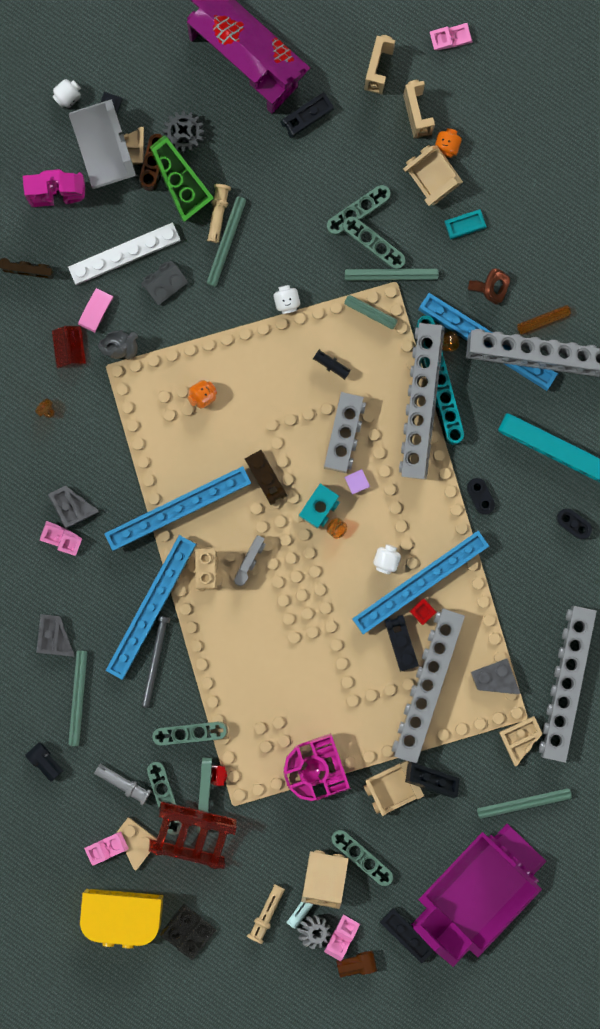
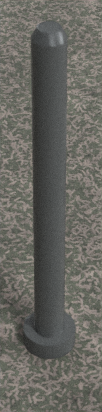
(155, 660)

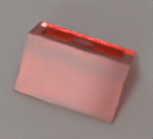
(68, 346)

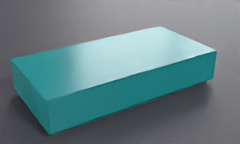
(465, 224)

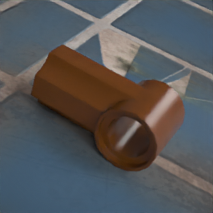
(361, 963)

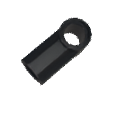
(40, 757)

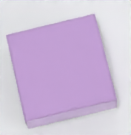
(357, 481)

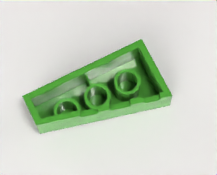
(183, 184)

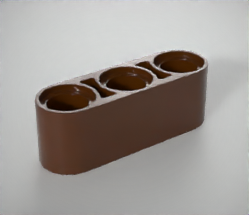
(150, 171)

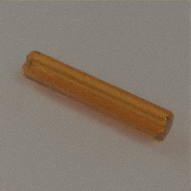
(543, 319)

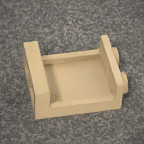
(375, 82)
(419, 127)
(433, 174)
(206, 569)
(391, 790)
(325, 879)

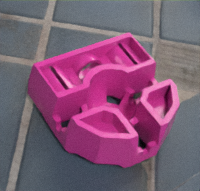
(41, 187)
(316, 764)

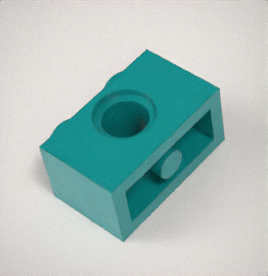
(323, 495)

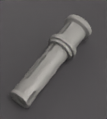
(130, 788)

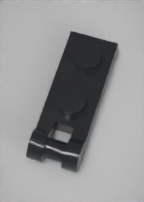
(307, 114)
(401, 644)

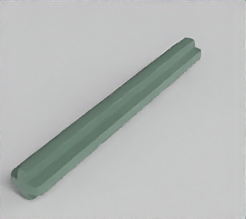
(226, 241)
(390, 274)
(77, 700)
(524, 803)

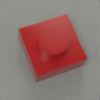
(422, 611)
(218, 775)

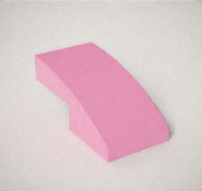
(451, 37)
(95, 310)
(61, 537)
(106, 848)
(341, 937)

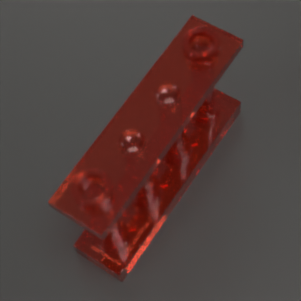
(198, 818)

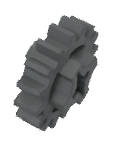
(189, 126)

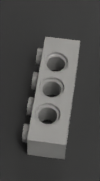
(346, 402)

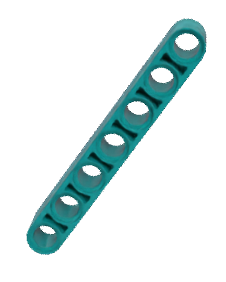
(446, 388)
(551, 446)

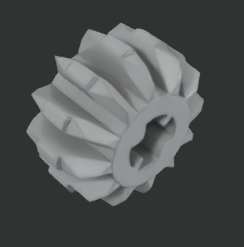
(310, 939)

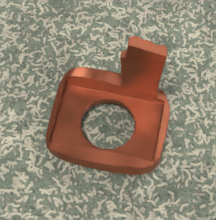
(488, 287)

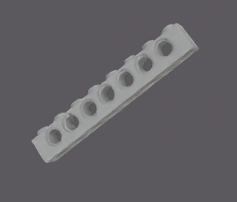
(534, 359)
(427, 411)
(568, 713)
(412, 752)

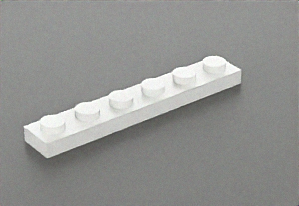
(124, 253)

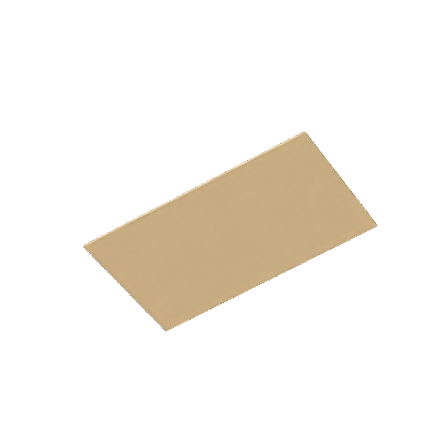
(283, 648)

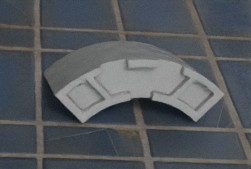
(101, 145)

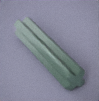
(370, 312)

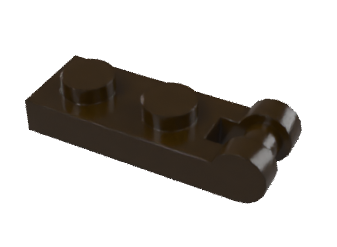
(26, 269)
(265, 476)

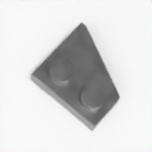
(70, 506)
(52, 637)
(496, 678)

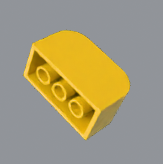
(120, 917)

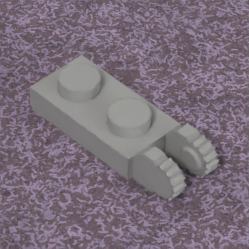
(249, 562)

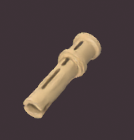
(219, 205)
(262, 923)

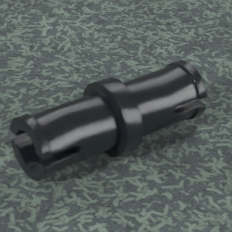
(331, 364)

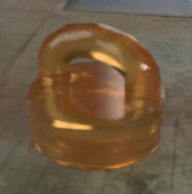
(450, 341)
(43, 407)
(337, 528)

